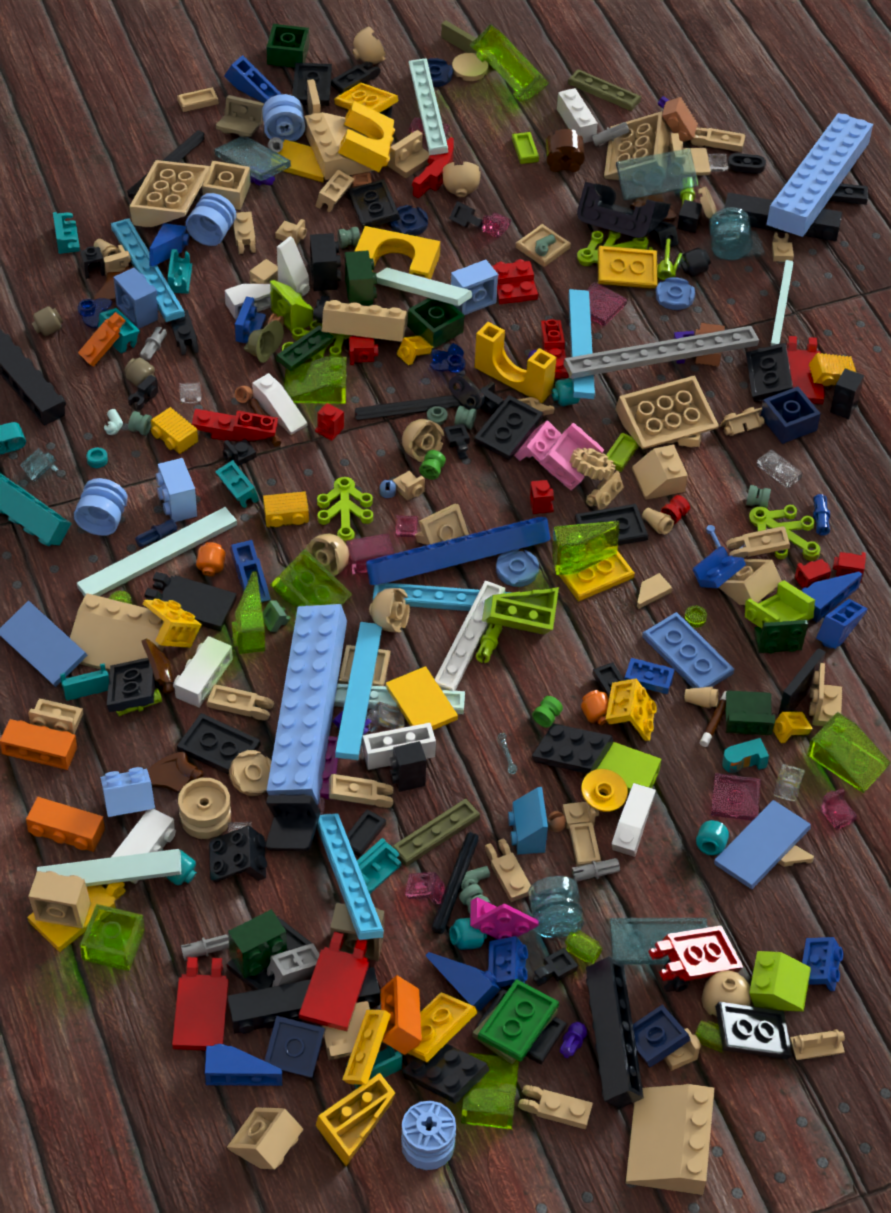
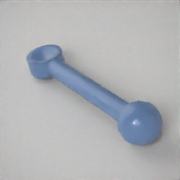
(710, 530)

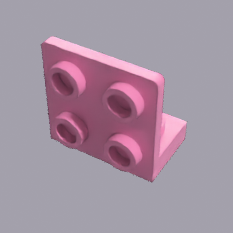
(539, 442)

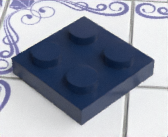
(658, 1035)
(295, 1046)

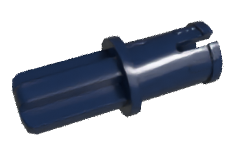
(156, 533)

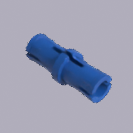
(821, 514)

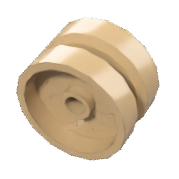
(204, 808)

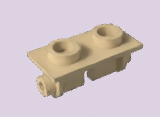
(734, 423)
(606, 492)
(818, 1044)

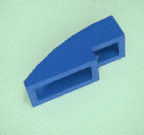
(246, 562)

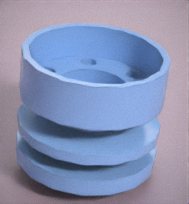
(211, 219)
(100, 507)
(428, 1148)

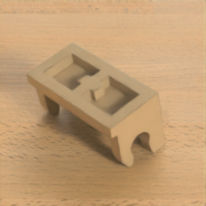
(334, 190)

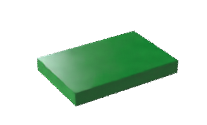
(518, 1020)

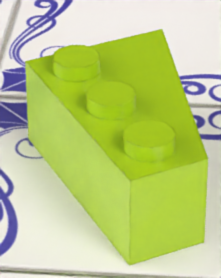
(524, 611)

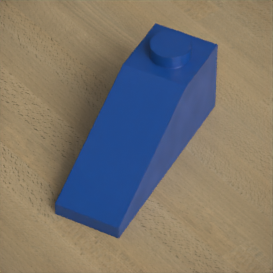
(250, 80)
(168, 238)
(831, 592)
(840, 623)
(472, 983)
(235, 1067)

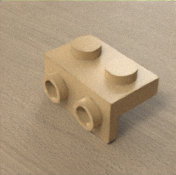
(56, 716)

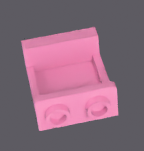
(559, 455)

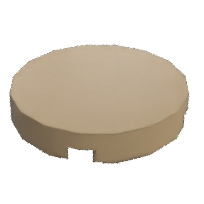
(469, 67)
(707, 202)
(250, 772)

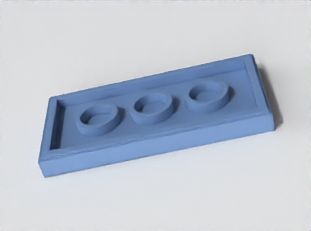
(42, 643)
(688, 652)
(762, 844)

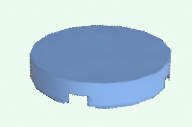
(675, 293)
(517, 568)

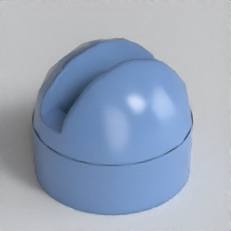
(387, 493)

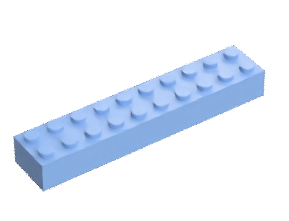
(819, 174)
(308, 701)

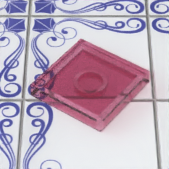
(604, 303)
(735, 797)

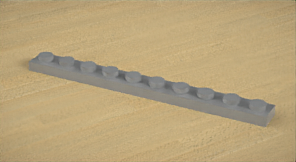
(660, 352)

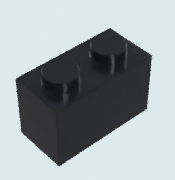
(847, 393)
(408, 766)

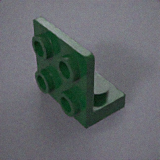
(780, 636)
(749, 713)

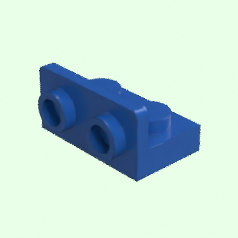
(248, 320)
(717, 568)
(650, 675)
(823, 958)
(508, 960)

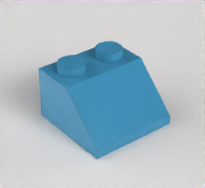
(529, 823)

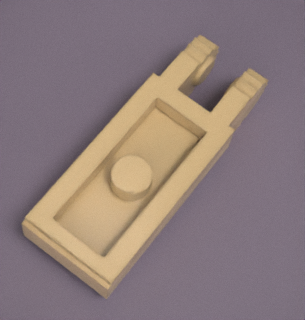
(718, 139)
(244, 231)
(759, 542)
(239, 702)
(360, 790)
(508, 871)
(556, 1106)

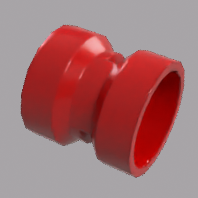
(676, 508)

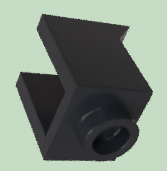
(92, 257)

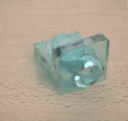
(38, 464)

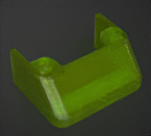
(509, 63)

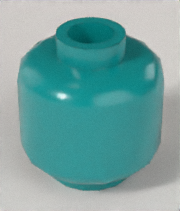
(564, 393)
(712, 837)
(187, 870)
(465, 936)

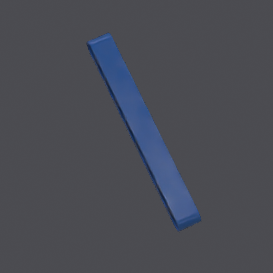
(458, 550)

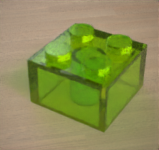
(112, 937)

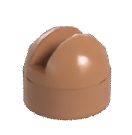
(243, 391)
(558, 822)

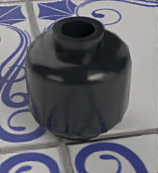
(695, 262)

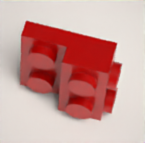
(515, 282)

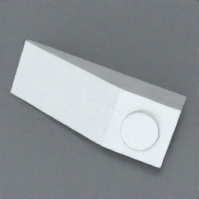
(291, 267)
(236, 295)
(278, 404)
(633, 820)

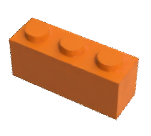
(38, 744)
(65, 824)
(403, 1003)

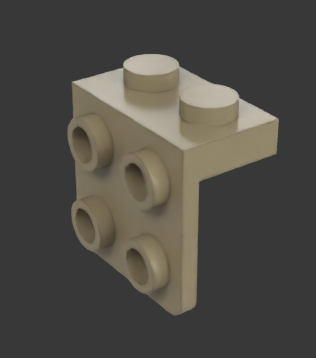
(241, 116)

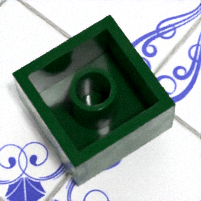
(287, 45)
(360, 278)
(435, 321)
(256, 942)

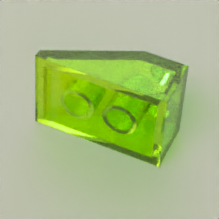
(318, 381)
(583, 545)
(309, 583)
(249, 628)
(848, 752)
(493, 1097)

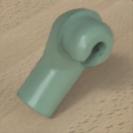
(542, 244)
(473, 876)

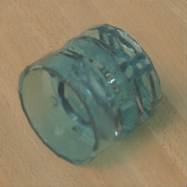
(730, 232)
(556, 906)

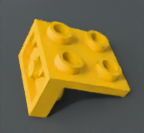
(178, 626)
(631, 703)

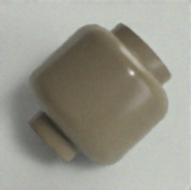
(47, 321)
(138, 370)

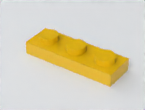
(366, 1047)

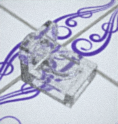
(386, 716)
(789, 782)

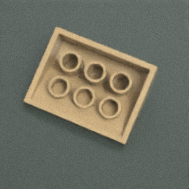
(324, 136)
(646, 137)
(167, 192)
(364, 320)
(666, 412)
(113, 631)
(671, 1138)

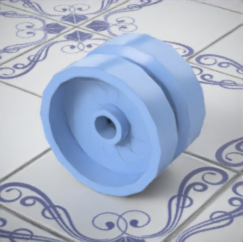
(283, 117)

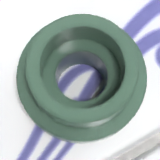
(437, 415)

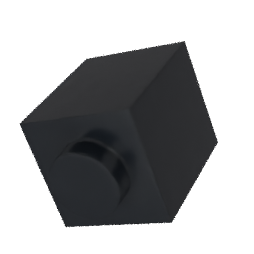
(690, 216)

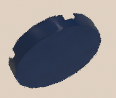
(440, 72)
(411, 221)

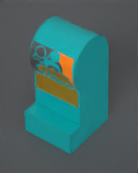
(745, 755)

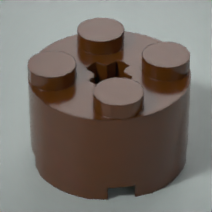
(565, 150)

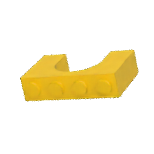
(379, 129)
(421, 250)
(493, 361)

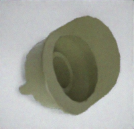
(265, 341)

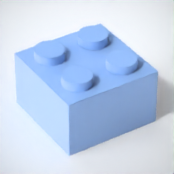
(481, 281)
(176, 490)
(127, 791)

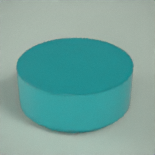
(97, 457)

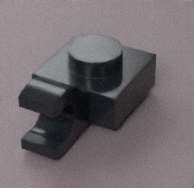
(465, 215)
(146, 390)
(459, 438)
(557, 965)

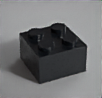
(324, 262)

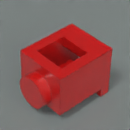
(362, 349)
(329, 421)
(541, 497)
(849, 563)
(812, 572)

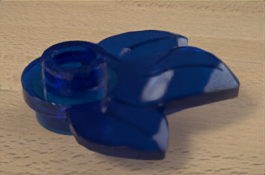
(91, 310)
(450, 360)

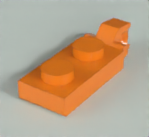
(102, 339)

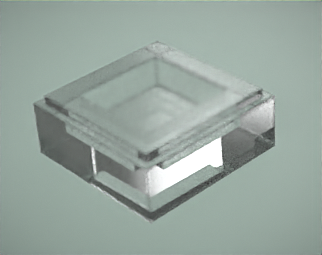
(718, 162)
(190, 392)

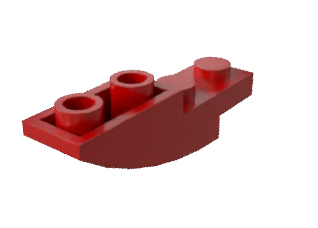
(433, 174)
(554, 344)
(235, 428)

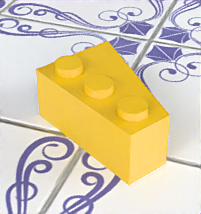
(355, 1116)

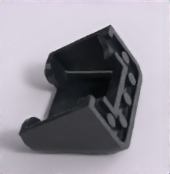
(598, 209)

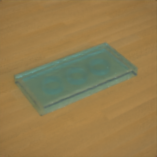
(249, 153)
(657, 174)
(636, 936)

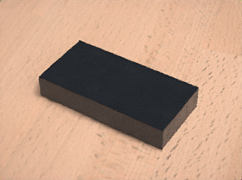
(365, 832)

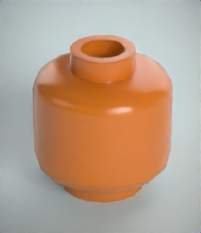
(210, 558)
(595, 707)

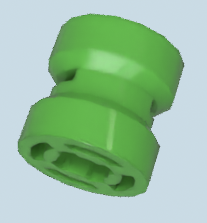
(432, 464)
(547, 711)

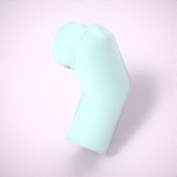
(114, 424)

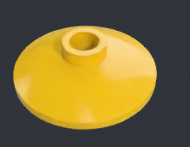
(608, 783)

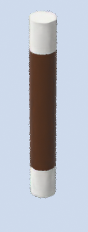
(715, 719)

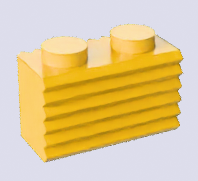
(828, 368)
(174, 430)
(286, 509)

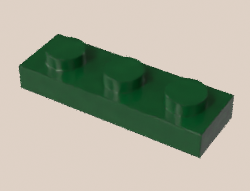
(304, 348)

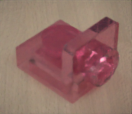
(495, 224)
(837, 809)
(425, 886)

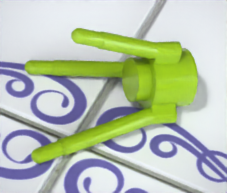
(665, 268)

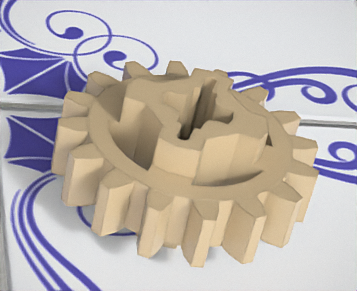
(592, 463)

